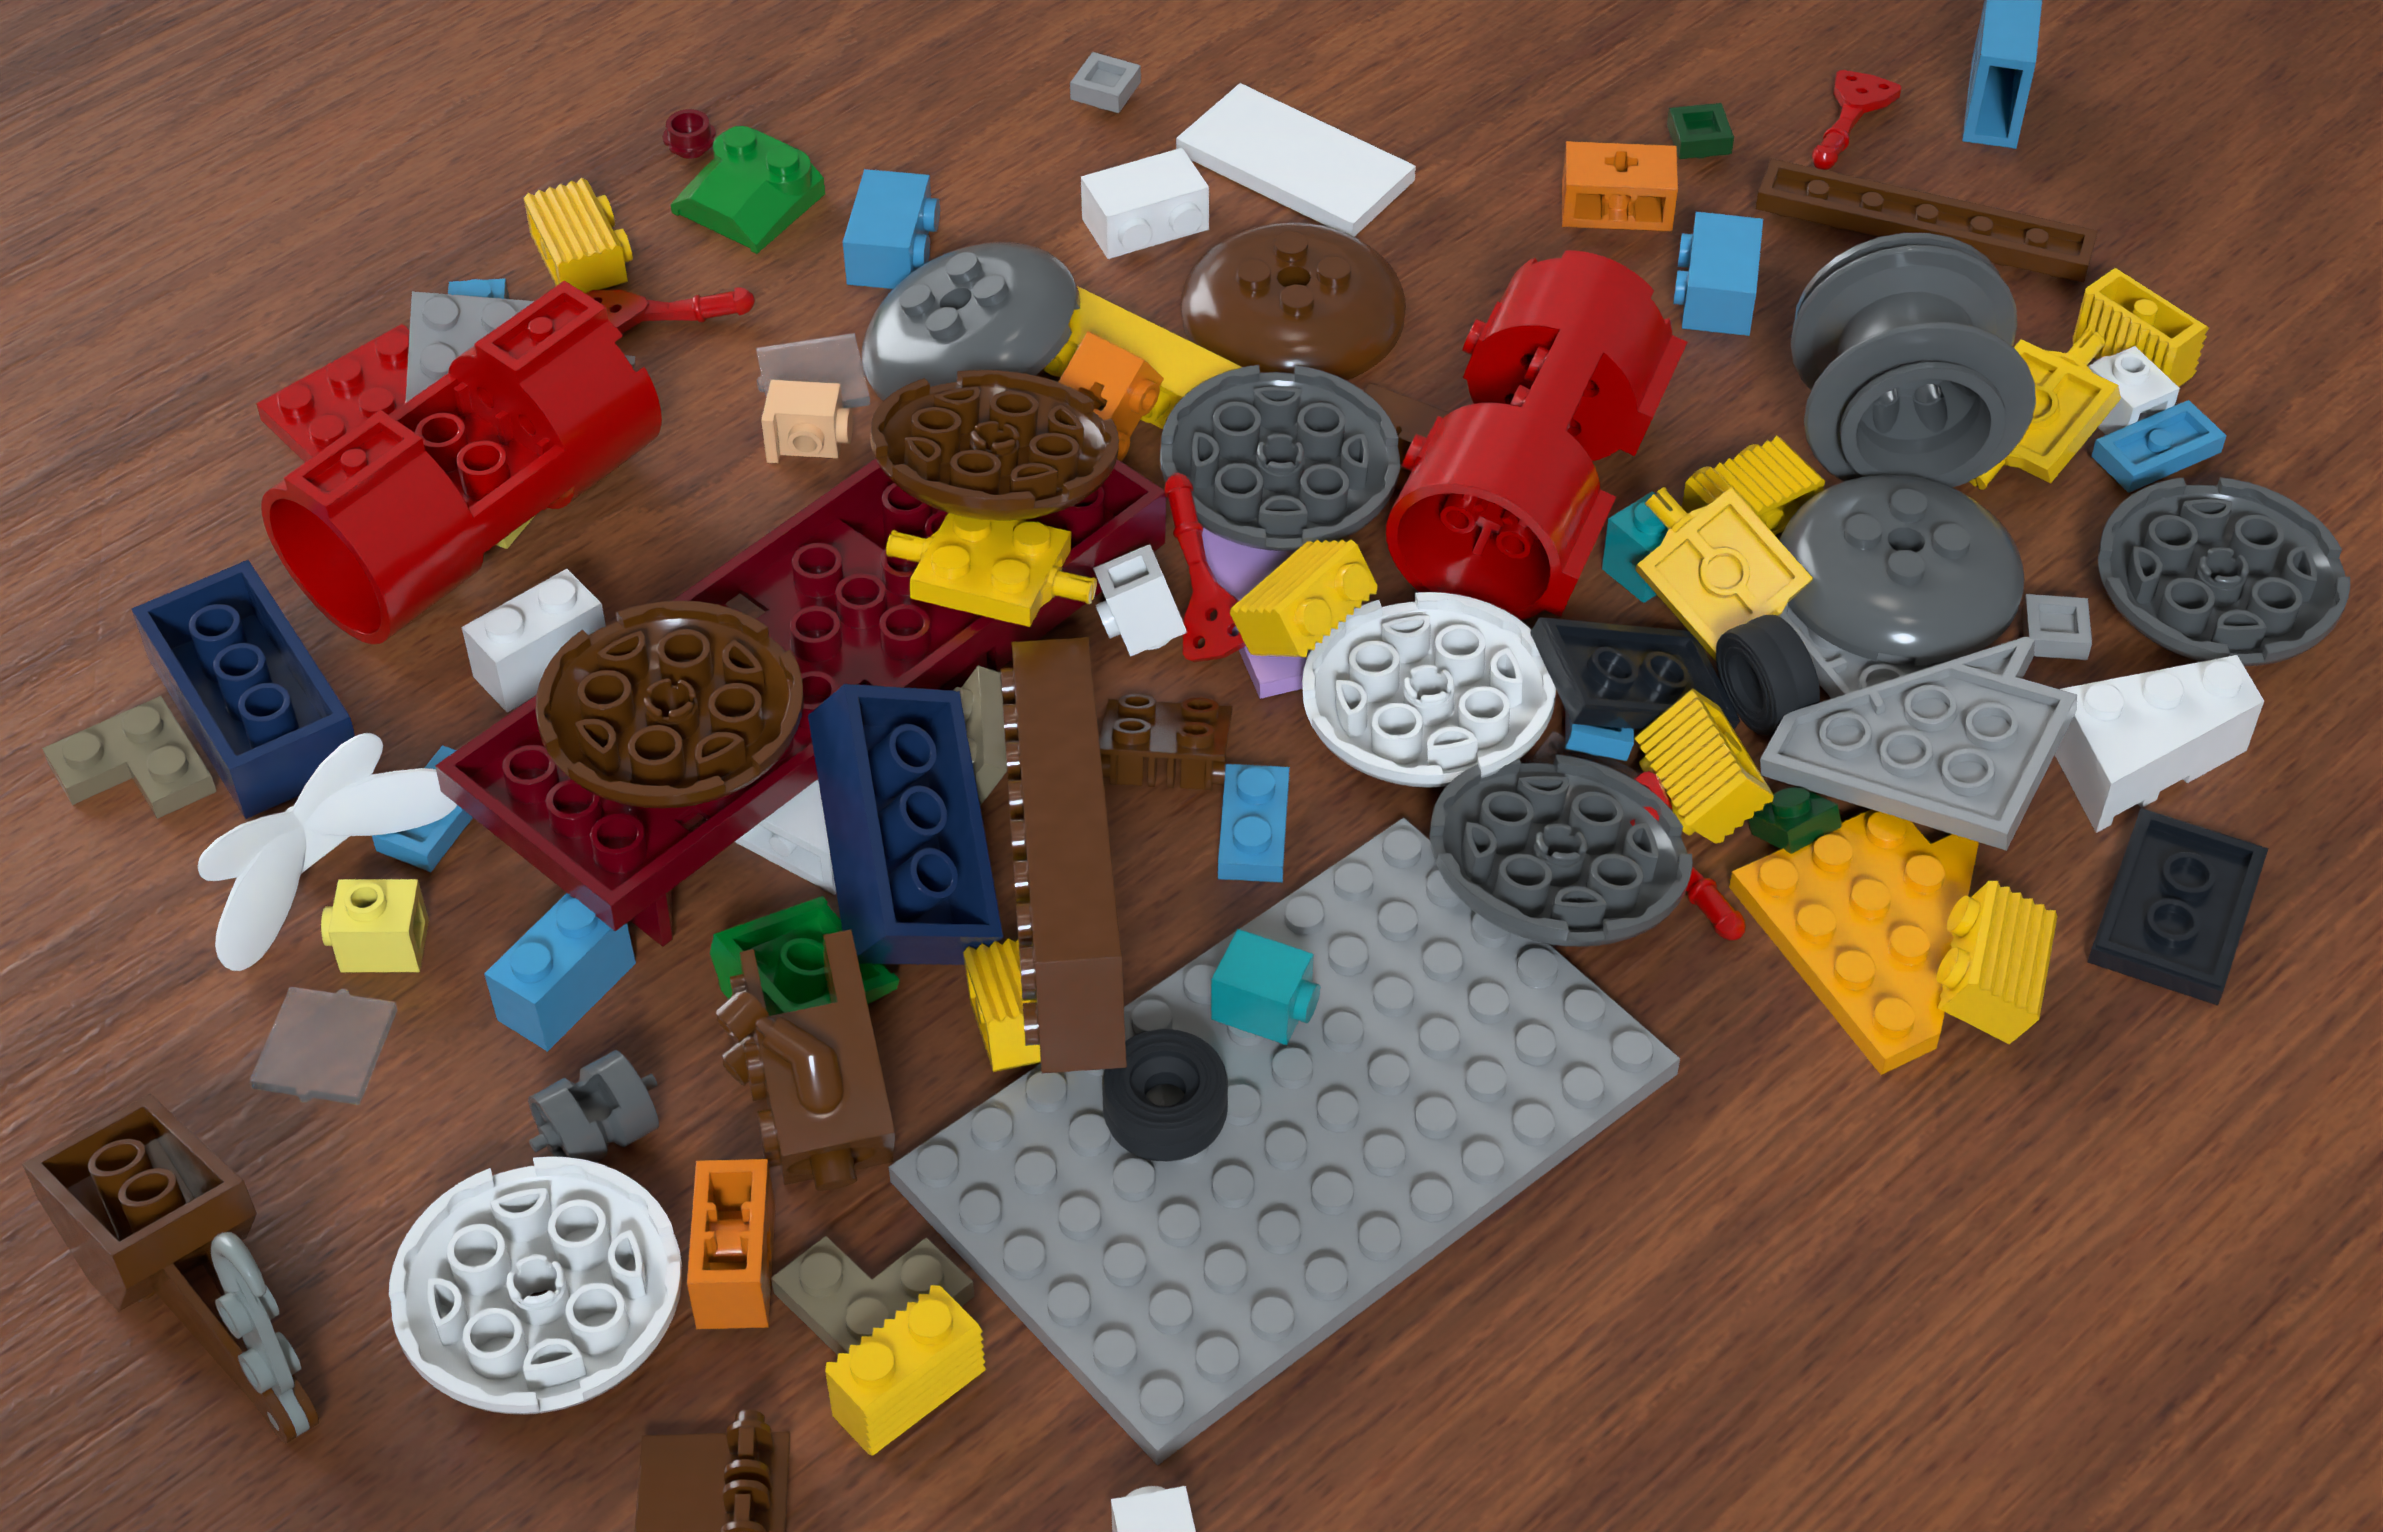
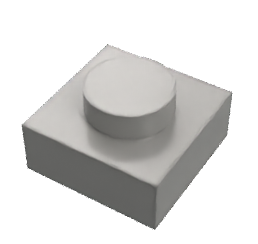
(1105, 82)
(2058, 626)

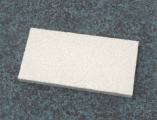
(1296, 160)

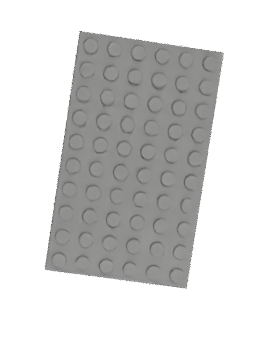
(1381, 1134)

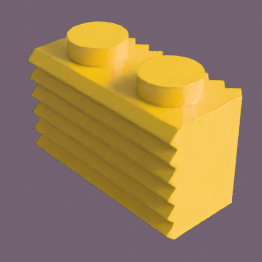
(578, 237)
(2135, 316)
(1766, 477)
(1304, 599)
(1703, 767)
(1997, 961)
(997, 1003)
(904, 1369)

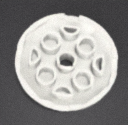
(1428, 689)
(496, 1240)

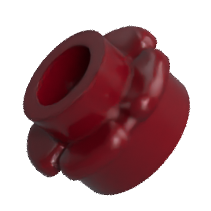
(689, 133)

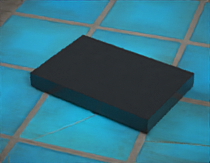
(1624, 671)
(2178, 906)

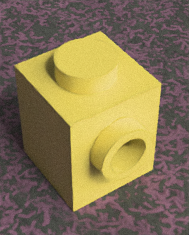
(376, 925)

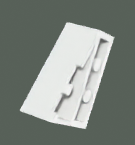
(2154, 731)

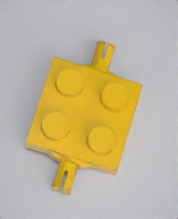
(2067, 408)
(1719, 566)
(991, 567)

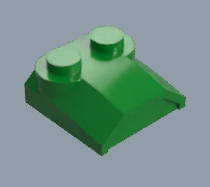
(751, 188)
(791, 957)

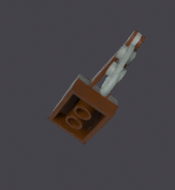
(147, 1206)

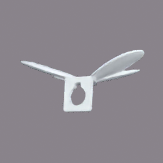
(277, 848)

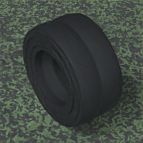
(1766, 672)
(1172, 1130)

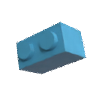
(889, 228)
(1721, 273)
(558, 972)

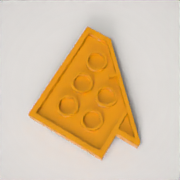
(1866, 926)

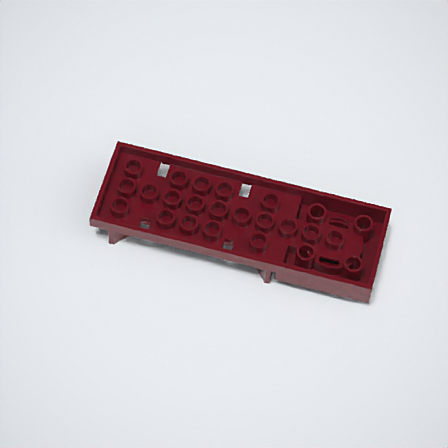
(845, 620)

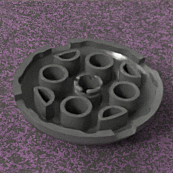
(971, 311)
(1282, 456)
(1904, 569)
(2223, 571)
(1557, 853)

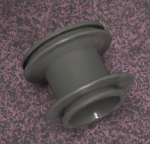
(1911, 361)

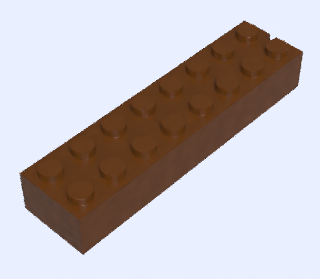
(1062, 859)

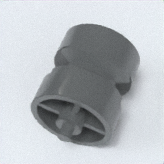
(599, 1109)

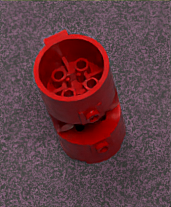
(1508, 485)
(422, 493)

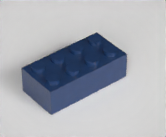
(244, 685)
(904, 824)

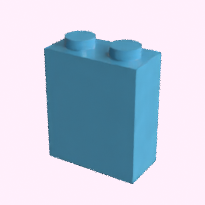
(2002, 71)

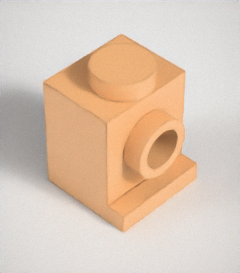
(805, 420)

